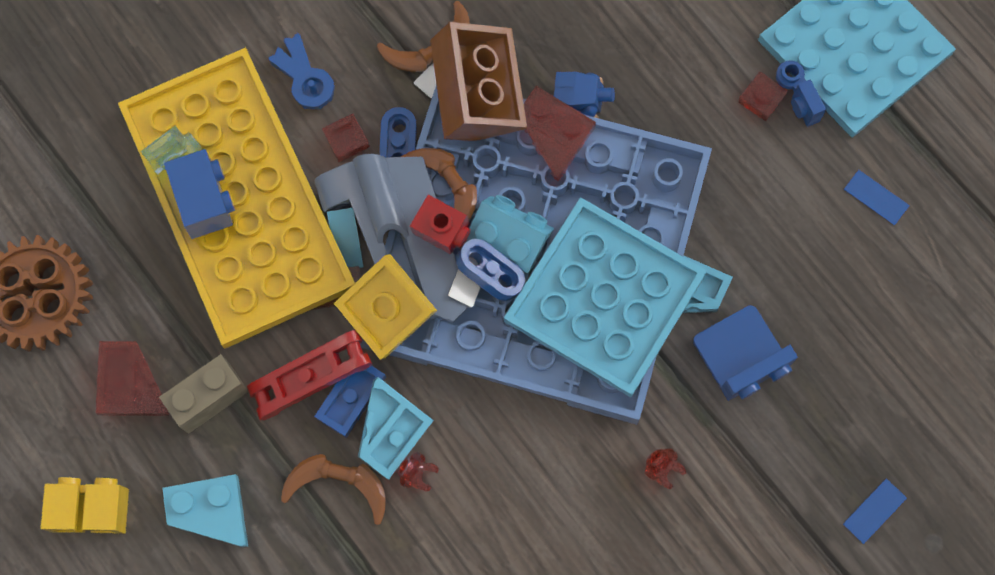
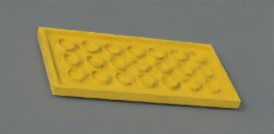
(280, 247)

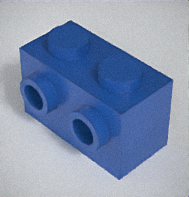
(199, 193)

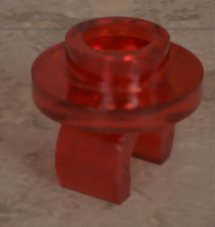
(659, 465)
(412, 470)

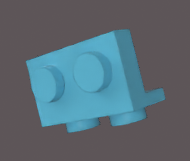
(510, 230)

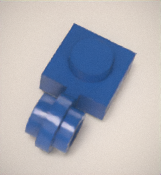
(805, 99)

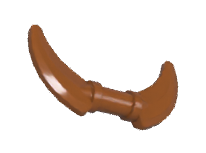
(418, 60)
(443, 162)
(361, 477)

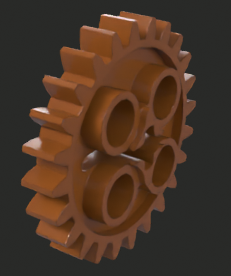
(30, 263)

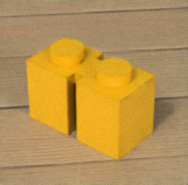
(78, 507)

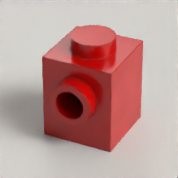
(440, 225)

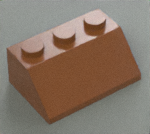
(477, 81)

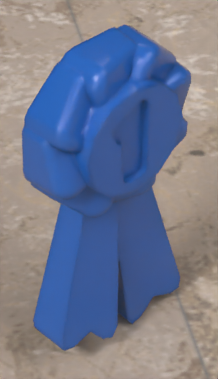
(310, 86)

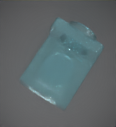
(169, 147)

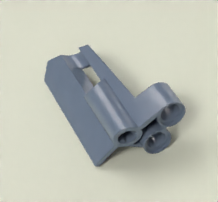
(385, 198)

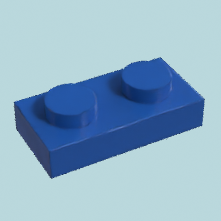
(348, 401)

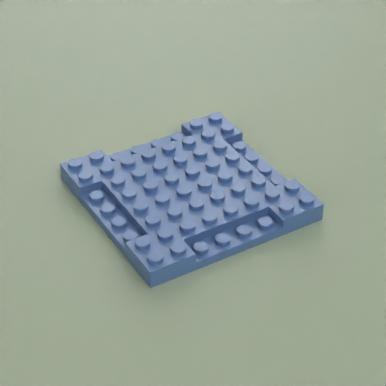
(620, 169)

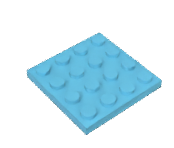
(858, 53)
(605, 296)

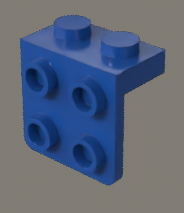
(743, 353)

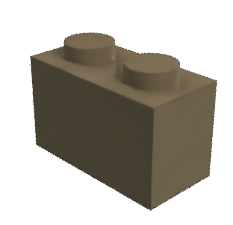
(204, 394)

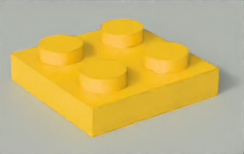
(385, 306)

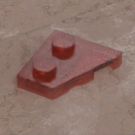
(555, 130)
(126, 382)

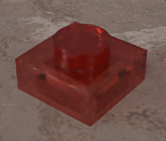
(762, 96)
(346, 137)

